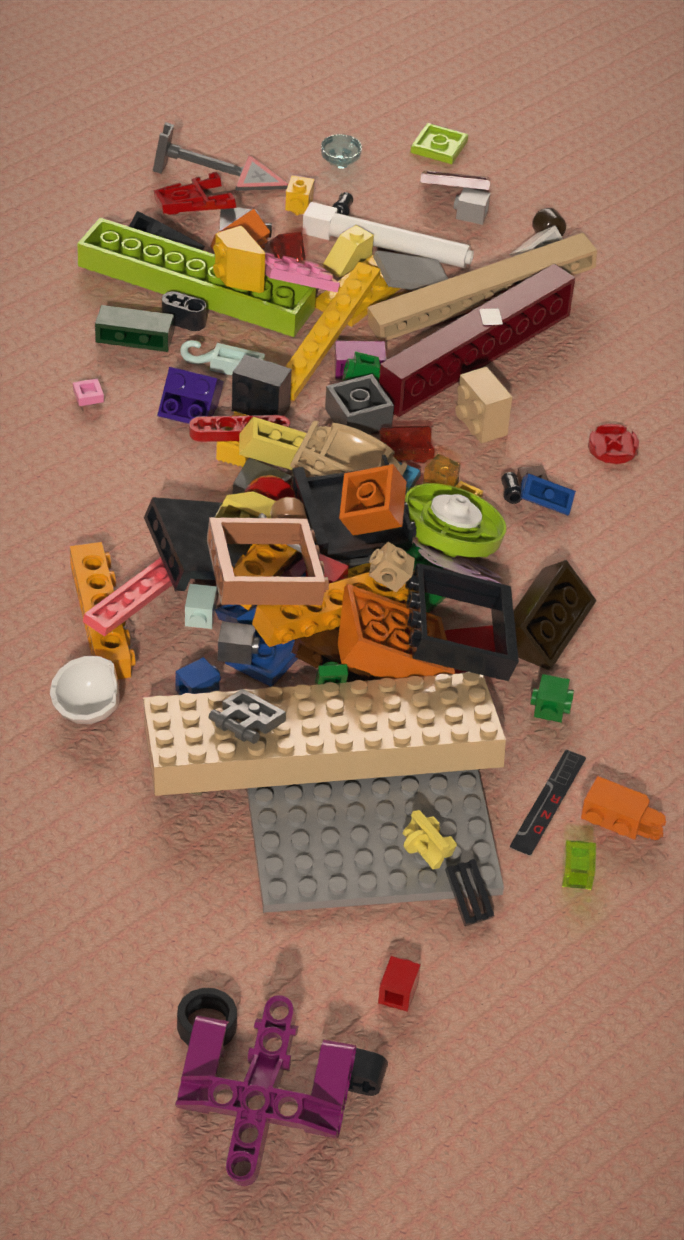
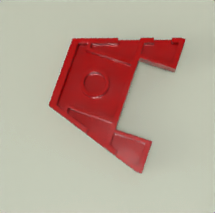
(191, 197)

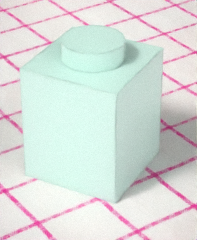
(200, 606)

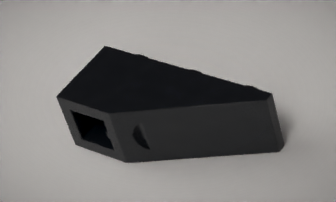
(147, 224)

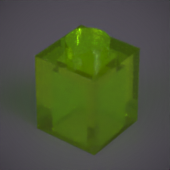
(579, 864)

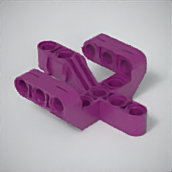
(316, 1113)

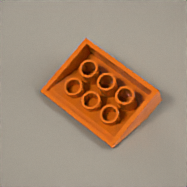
(377, 636)

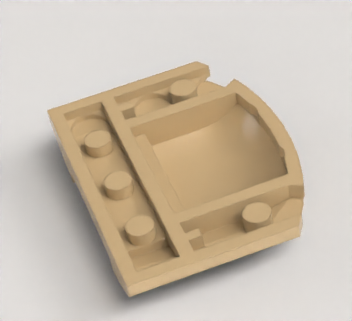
(340, 450)

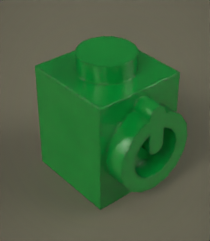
(361, 366)
(552, 698)

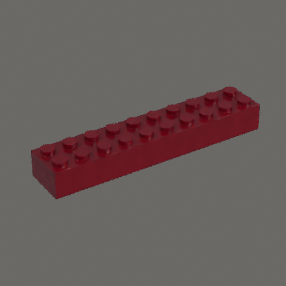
(469, 345)

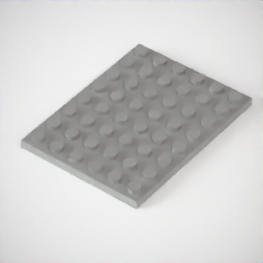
(346, 840)

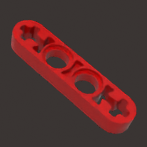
(201, 427)

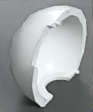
(86, 690)

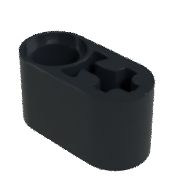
(187, 310)
(368, 1072)

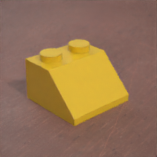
(239, 260)

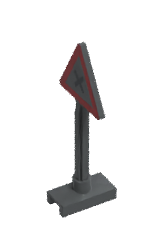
(251, 176)

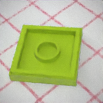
(439, 143)

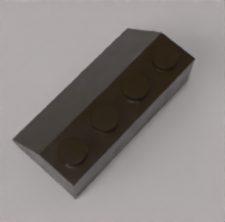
(551, 614)

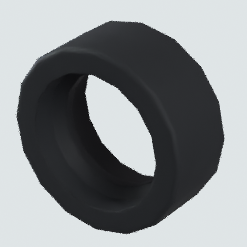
(206, 998)

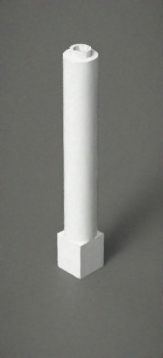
(324, 222)

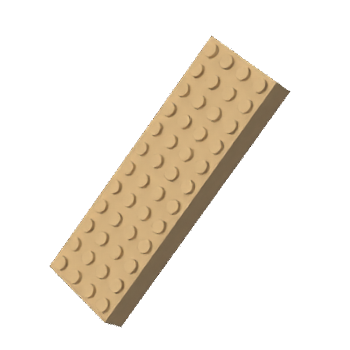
(327, 734)

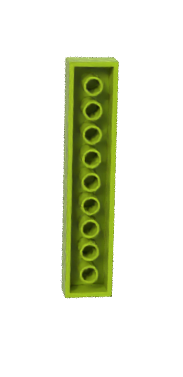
(175, 267)

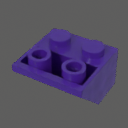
(189, 395)

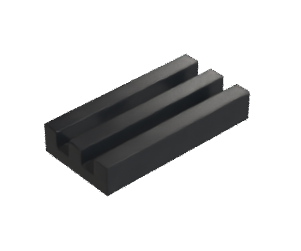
(462, 868)

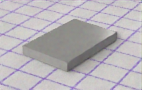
(408, 271)

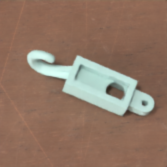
(222, 358)

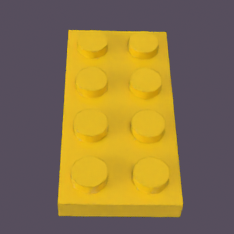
(379, 293)

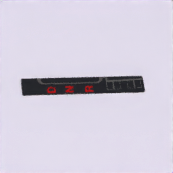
(547, 802)

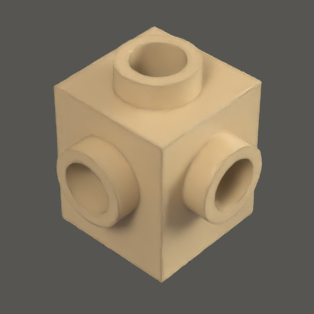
(391, 566)

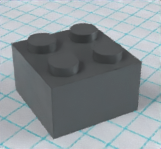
(359, 404)

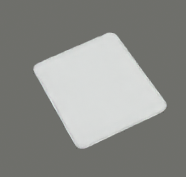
(491, 316)

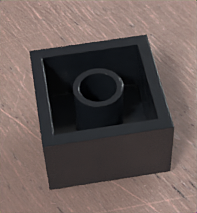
(260, 387)

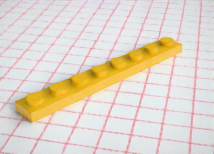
(330, 325)

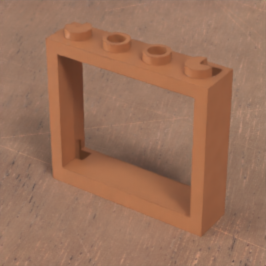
(265, 590)

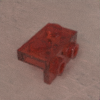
(409, 442)

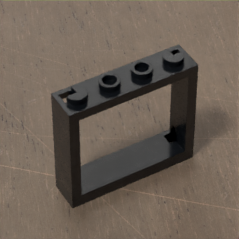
(469, 590)

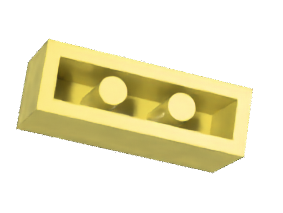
(270, 442)

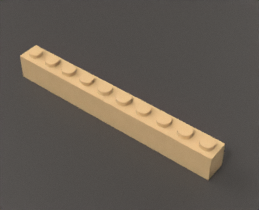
(475, 288)

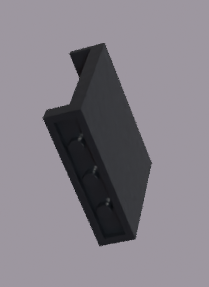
(322, 507)
(181, 538)

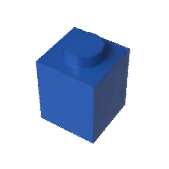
(197, 678)

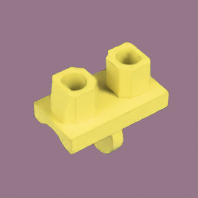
(425, 838)

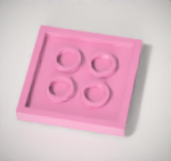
(304, 274)

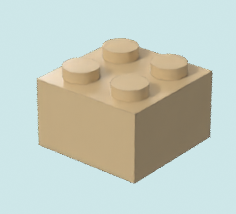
(483, 405)

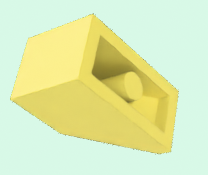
(350, 248)
(245, 506)

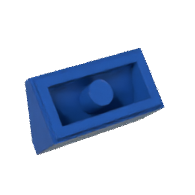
(547, 494)

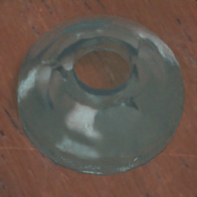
(341, 146)

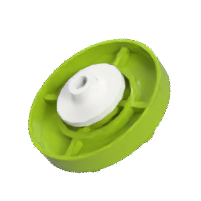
(455, 520)

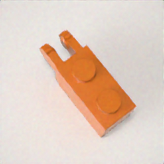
(622, 810)

